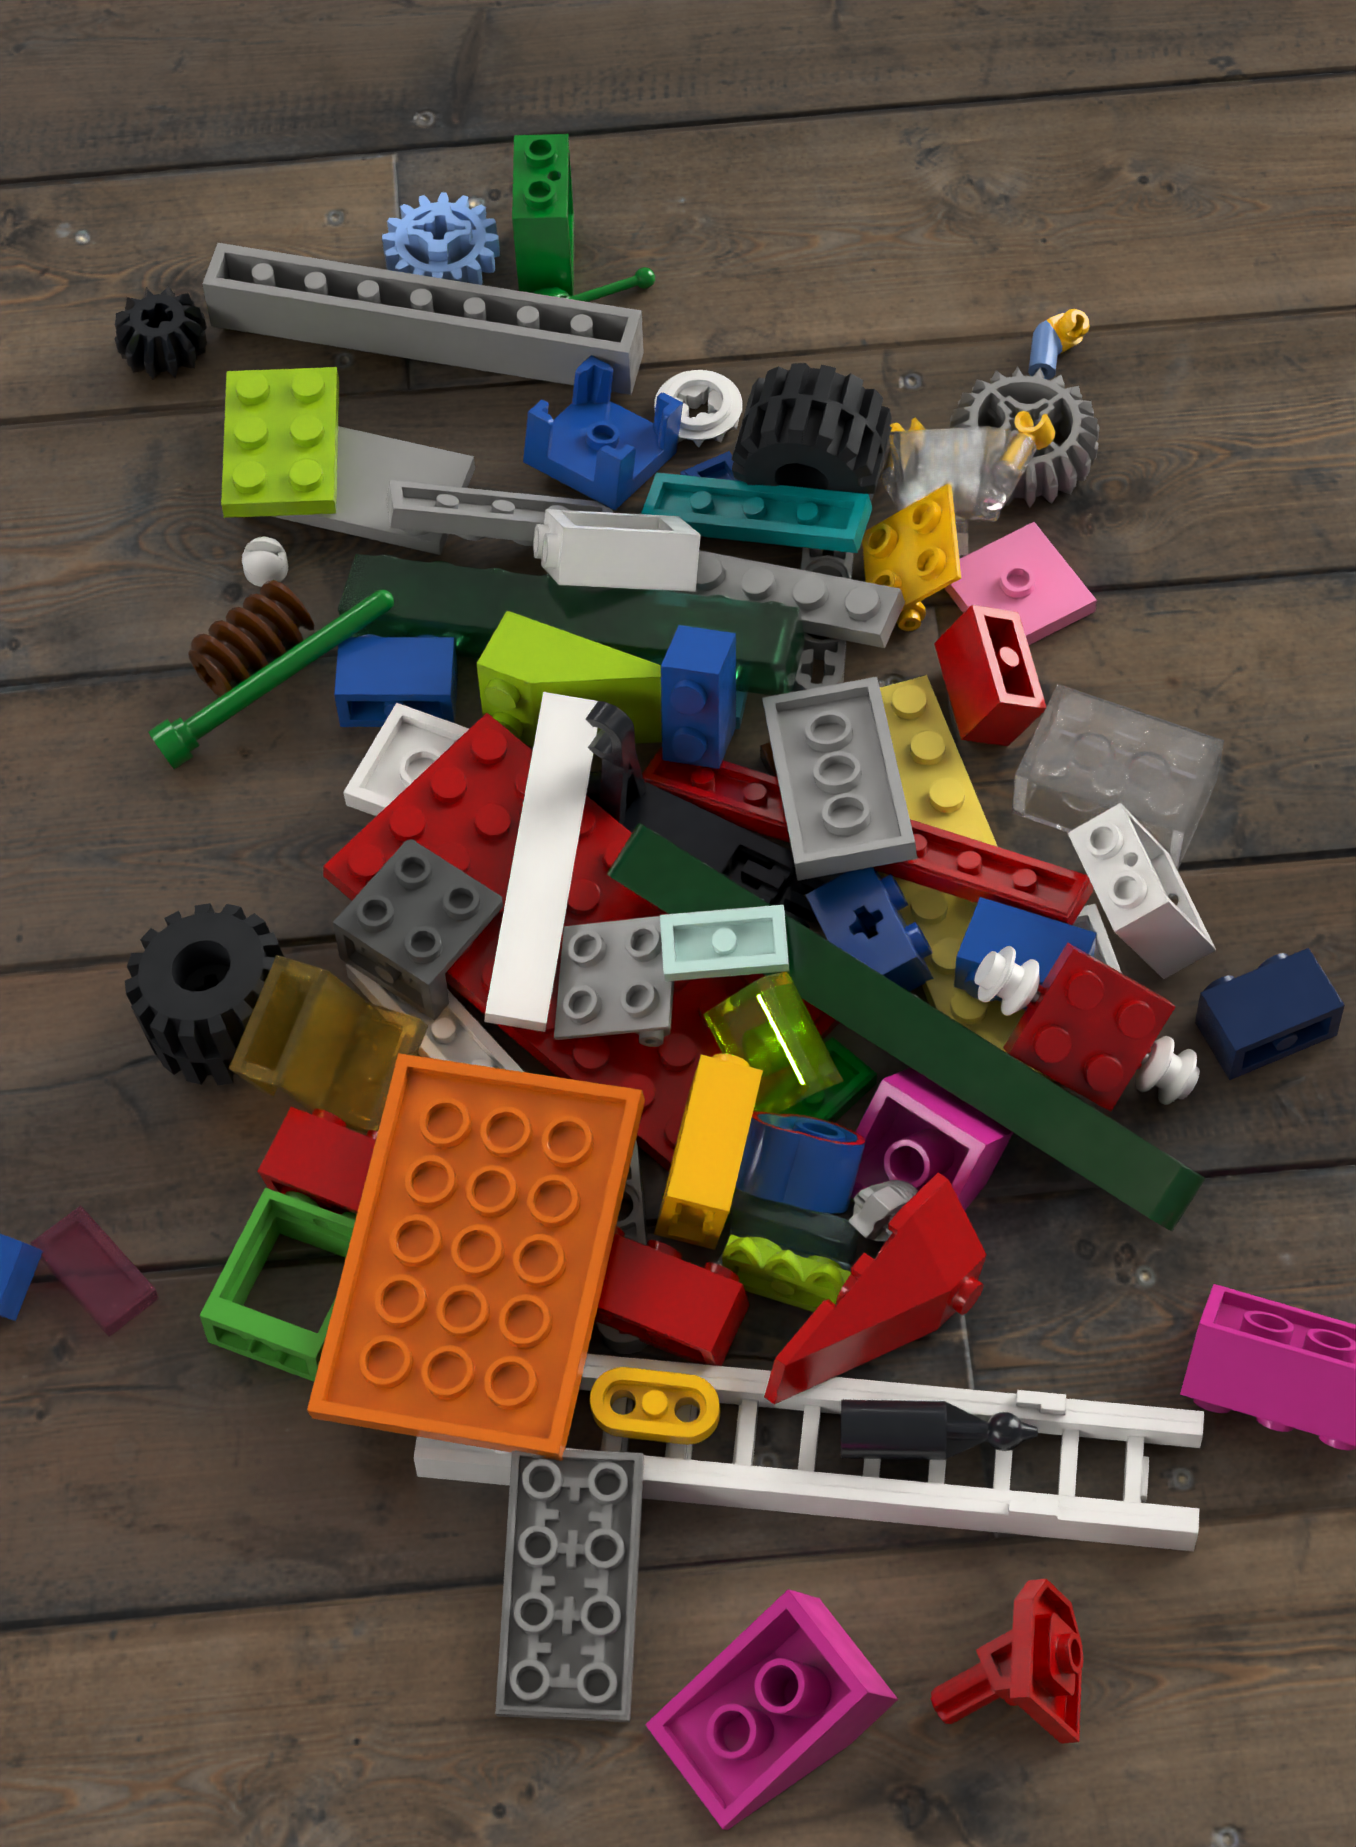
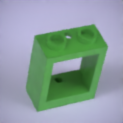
(255, 1333)

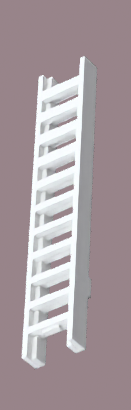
(884, 1499)

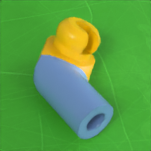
(1054, 338)

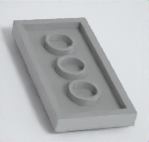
(838, 779)

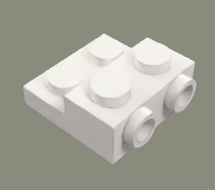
(399, 756)

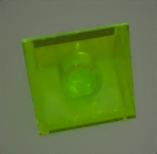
(777, 1035)

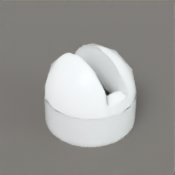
(264, 561)

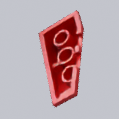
(888, 1301)

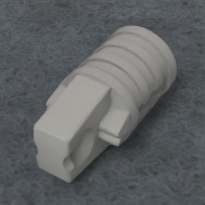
(878, 1205)

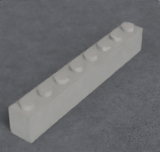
(419, 316)

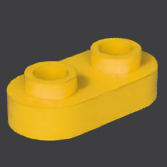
(657, 1401)

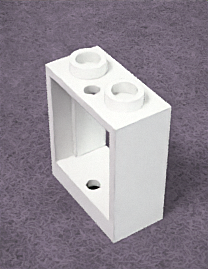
(618, 550)
(1135, 889)

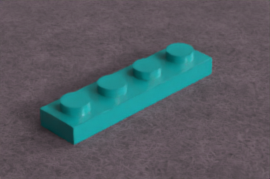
(762, 512)

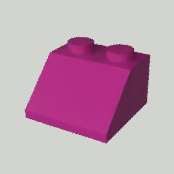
(924, 1130)

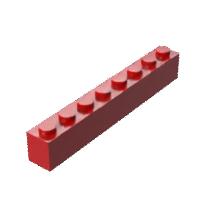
(644, 1286)

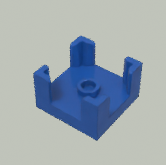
(598, 443)

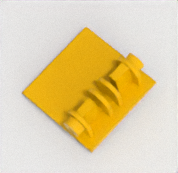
(915, 553)

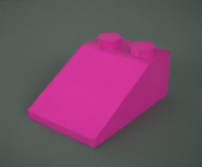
(770, 1708)

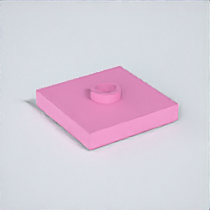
(1026, 577)

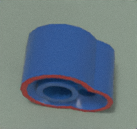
(800, 1161)

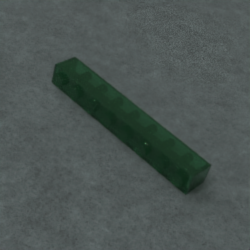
(640, 622)

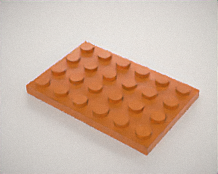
(478, 1256)

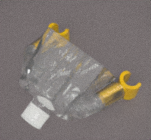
(976, 461)

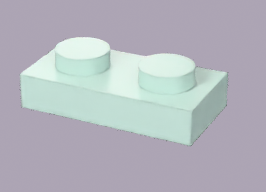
(724, 943)

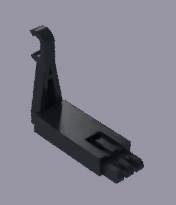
(726, 847)

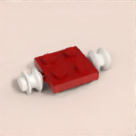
(1088, 1026)

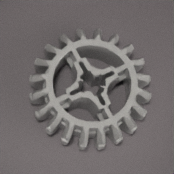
(1051, 467)

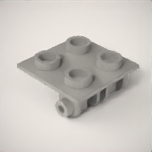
(614, 982)

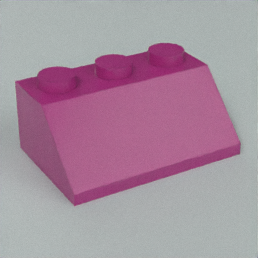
(1275, 1366)

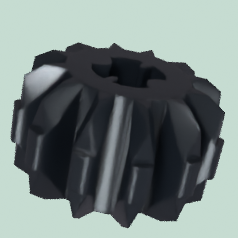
(160, 332)

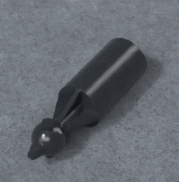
(922, 1430)

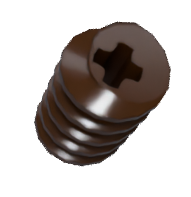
(249, 636)

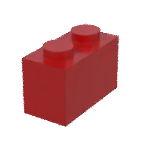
(990, 675)

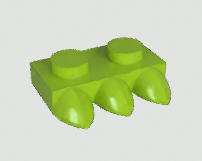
(782, 1274)

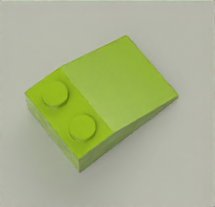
(538, 658)

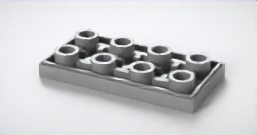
(363, 478)
(570, 1586)

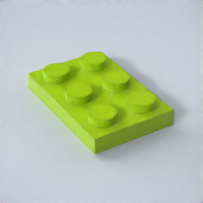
(280, 442)

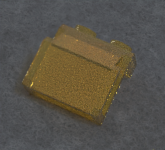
(324, 1044)

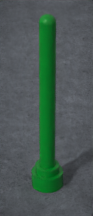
(180, 737)

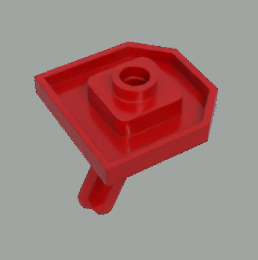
(1027, 1667)

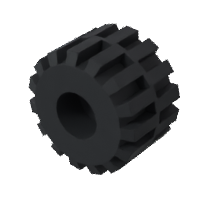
(812, 431)
(200, 987)

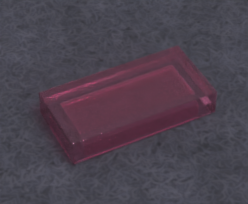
(95, 1271)

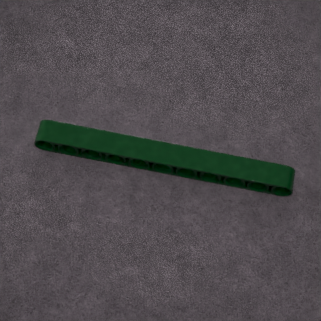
(928, 1039)

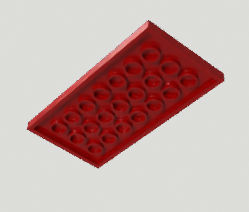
(470, 816)

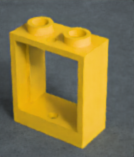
(708, 1150)

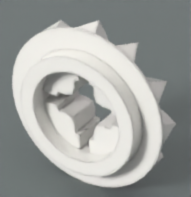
(695, 389)

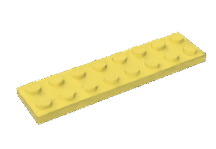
(942, 797)

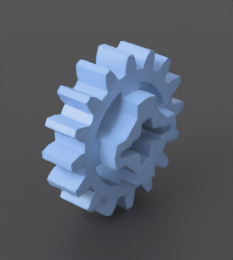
(442, 240)

